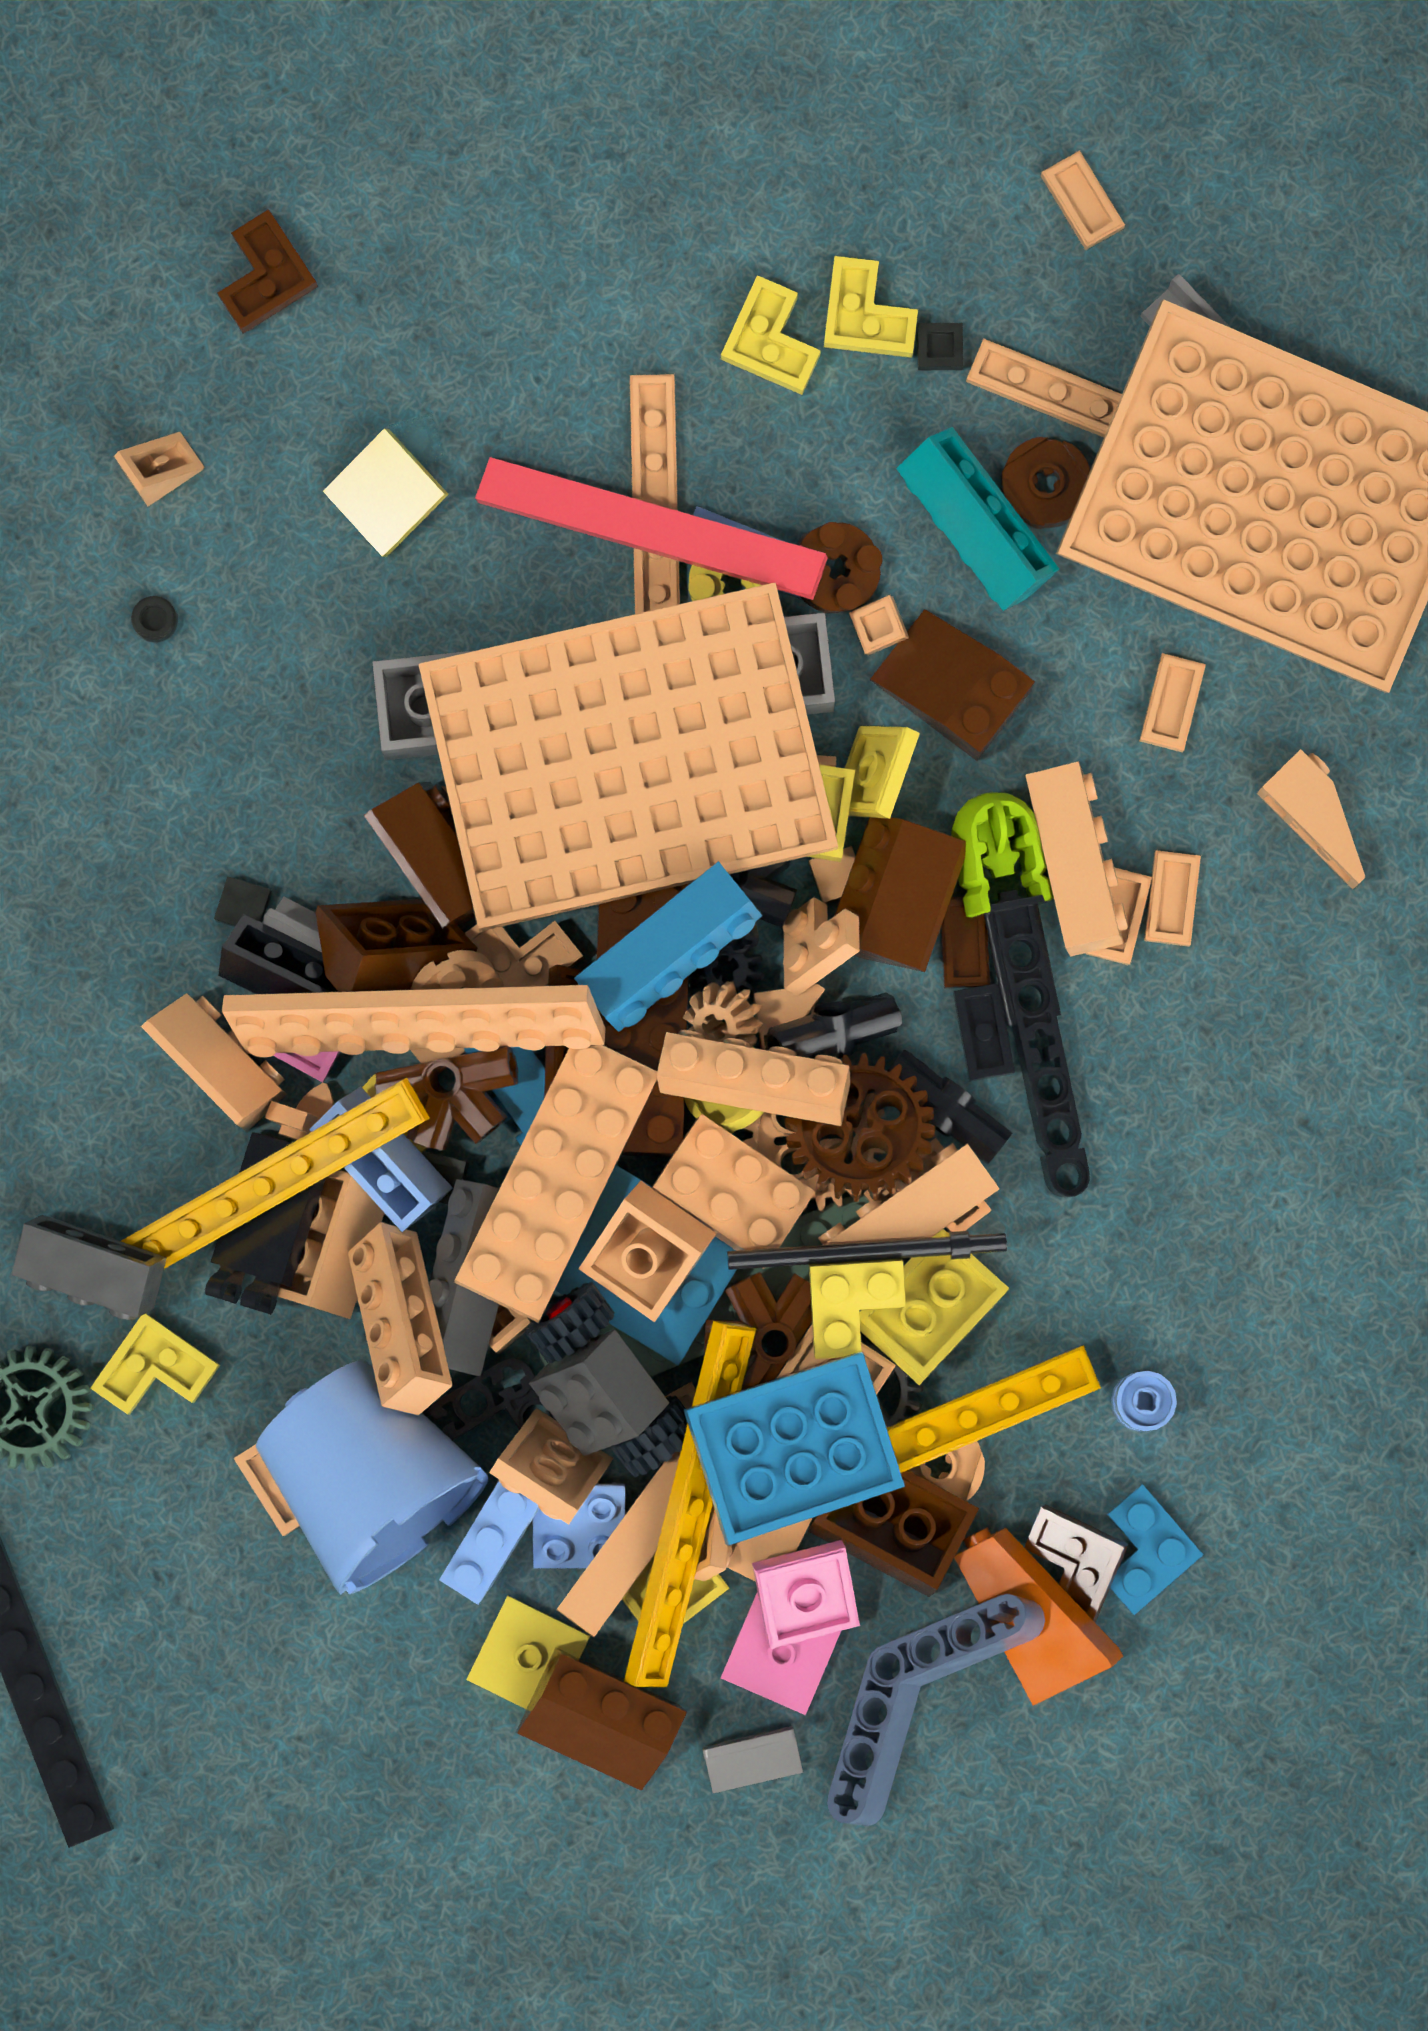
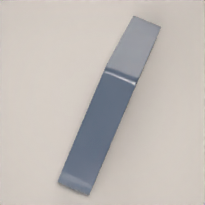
(901, 1694)

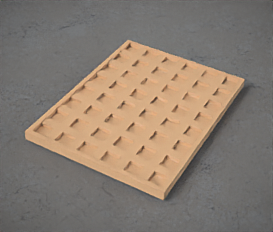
(627, 756)

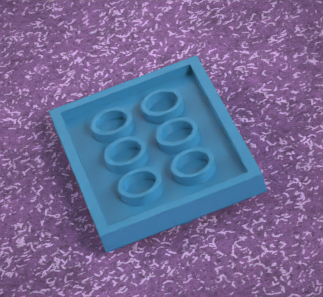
(689, 1307)
(794, 1448)

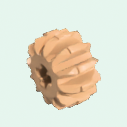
(724, 1003)

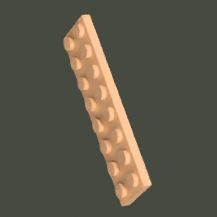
(415, 1020)

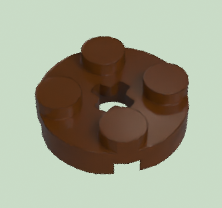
(1050, 457)
(859, 559)

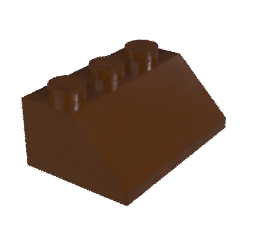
(425, 845)
(901, 890)
(383, 943)
(903, 1531)
(601, 1720)

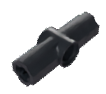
(837, 1027)
(955, 1110)

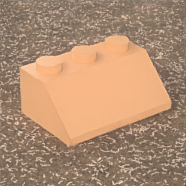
(215, 1059)
(339, 1223)

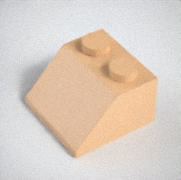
(647, 1250)

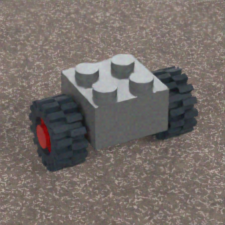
(601, 1387)

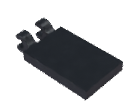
(266, 1244)

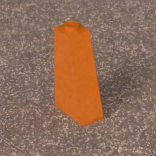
(1069, 1645)

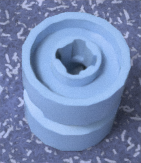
(1143, 1401)

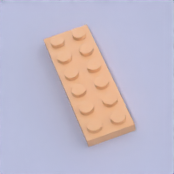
(556, 1179)

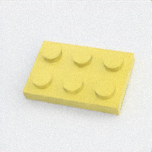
(941, 1308)

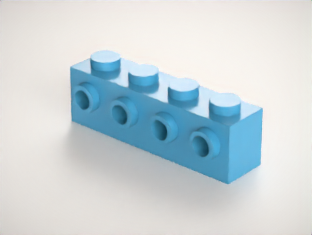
(669, 947)

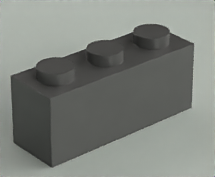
(88, 1267)

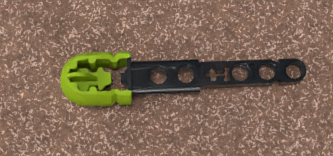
(986, 826)

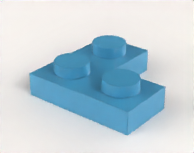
(1160, 1554)

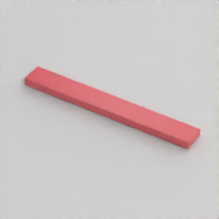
(651, 528)

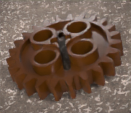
(899, 1138)

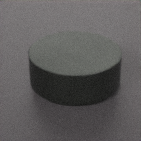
(154, 619)

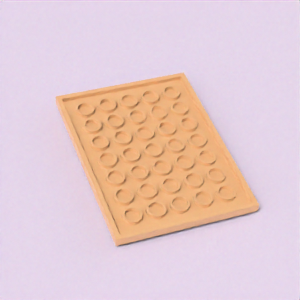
(1263, 497)

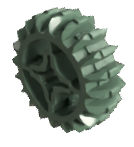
(50, 1394)

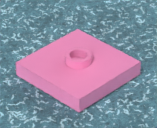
(806, 1594)
(782, 1673)

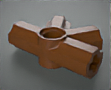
(467, 1100)
(758, 1309)

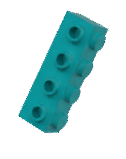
(977, 518)

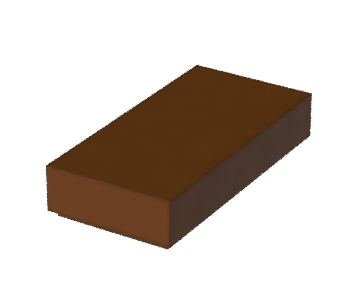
(964, 948)

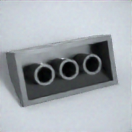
(462, 1315)

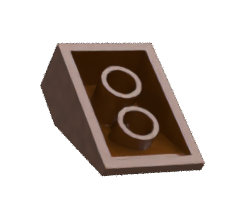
(953, 683)

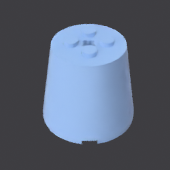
(364, 1476)

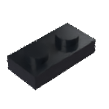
(983, 1032)

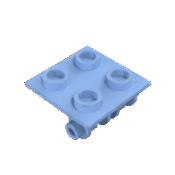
(579, 1542)

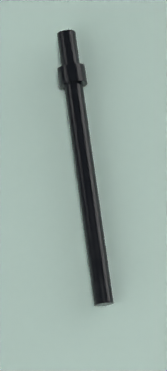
(957, 1245)

